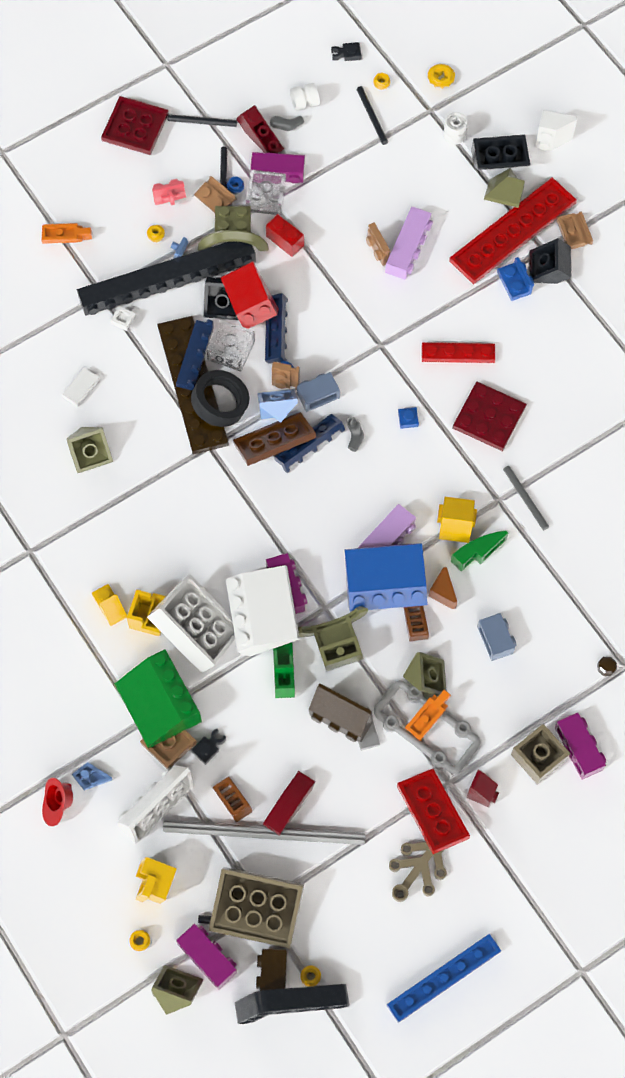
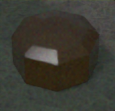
(606, 666)

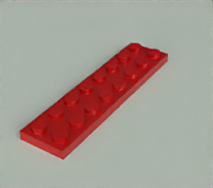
(512, 230)

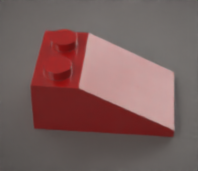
(249, 295)

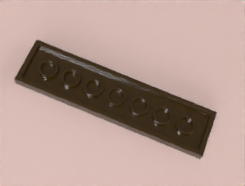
(175, 340)

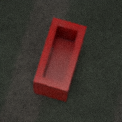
(285, 235)

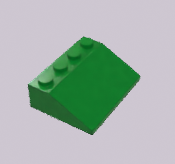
(158, 699)

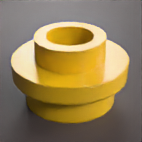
(381, 81)
(158, 236)
(137, 934)
(310, 969)

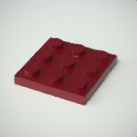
(135, 125)
(489, 416)

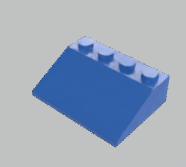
(386, 577)

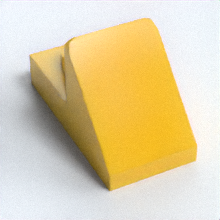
(109, 604)

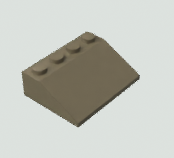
(256, 907)

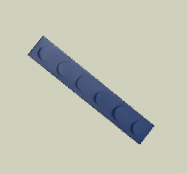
(443, 978)

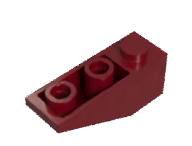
(259, 131)

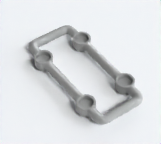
(438, 758)

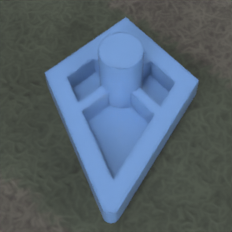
(180, 248)
(90, 776)

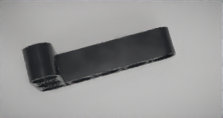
(290, 1001)

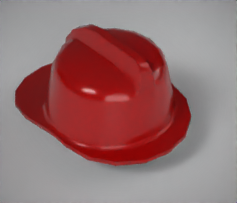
(56, 800)

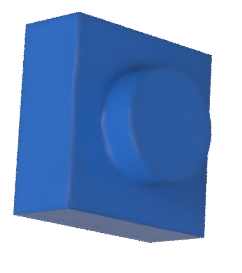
(408, 418)

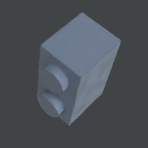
(318, 391)
(496, 636)

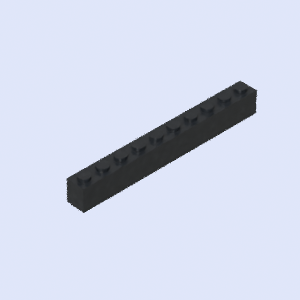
(164, 276)

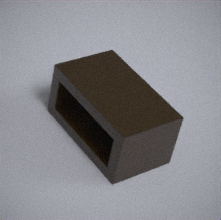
(273, 969)

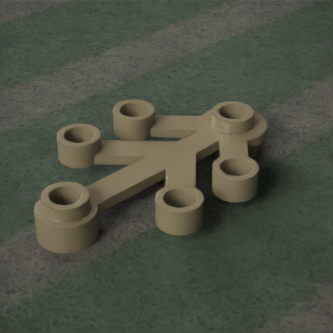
(420, 866)

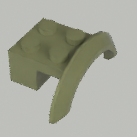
(233, 224)
(337, 639)

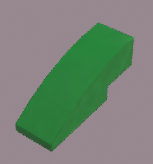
(478, 549)
(284, 671)

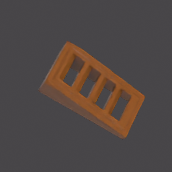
(418, 635)
(238, 810)

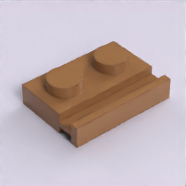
(214, 194)
(574, 230)
(376, 241)
(284, 376)

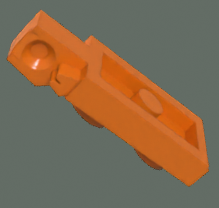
(65, 233)
(428, 715)

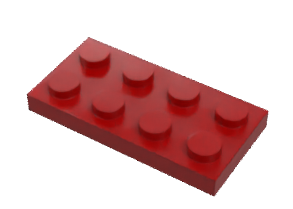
(433, 811)

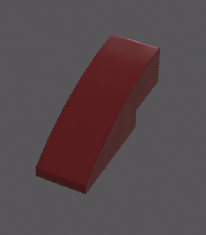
(289, 803)

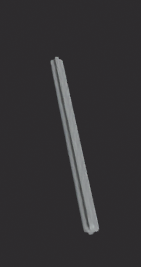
(263, 832)

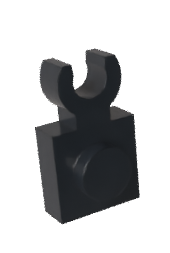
(349, 52)
(206, 748)

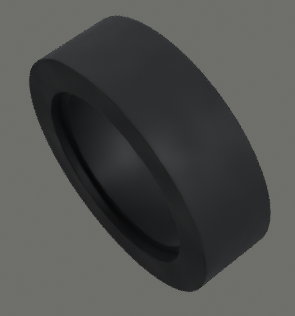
(212, 415)

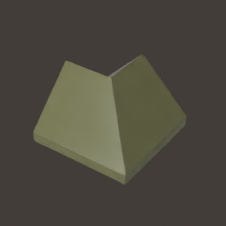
(505, 189)
(89, 448)
(426, 673)
(175, 989)

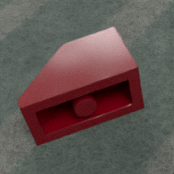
(483, 789)

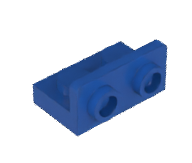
(516, 279)

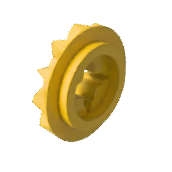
(438, 70)

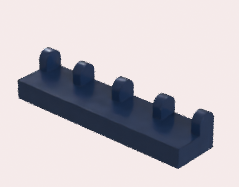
(275, 332)
(195, 354)
(323, 432)

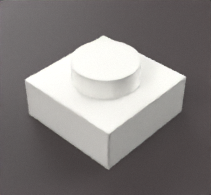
(122, 318)

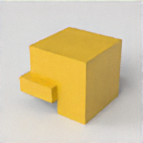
(456, 519)
(140, 608)
(156, 880)

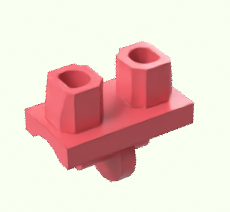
(168, 192)

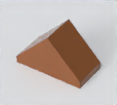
(443, 590)

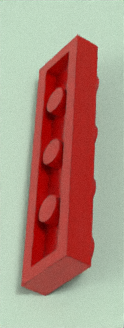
(458, 352)

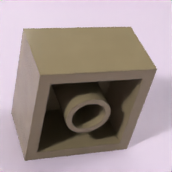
(540, 754)

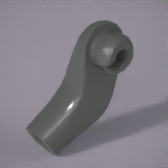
(286, 124)
(357, 433)

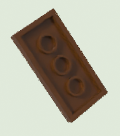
(274, 438)

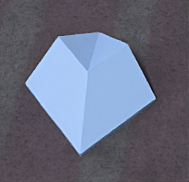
(276, 404)

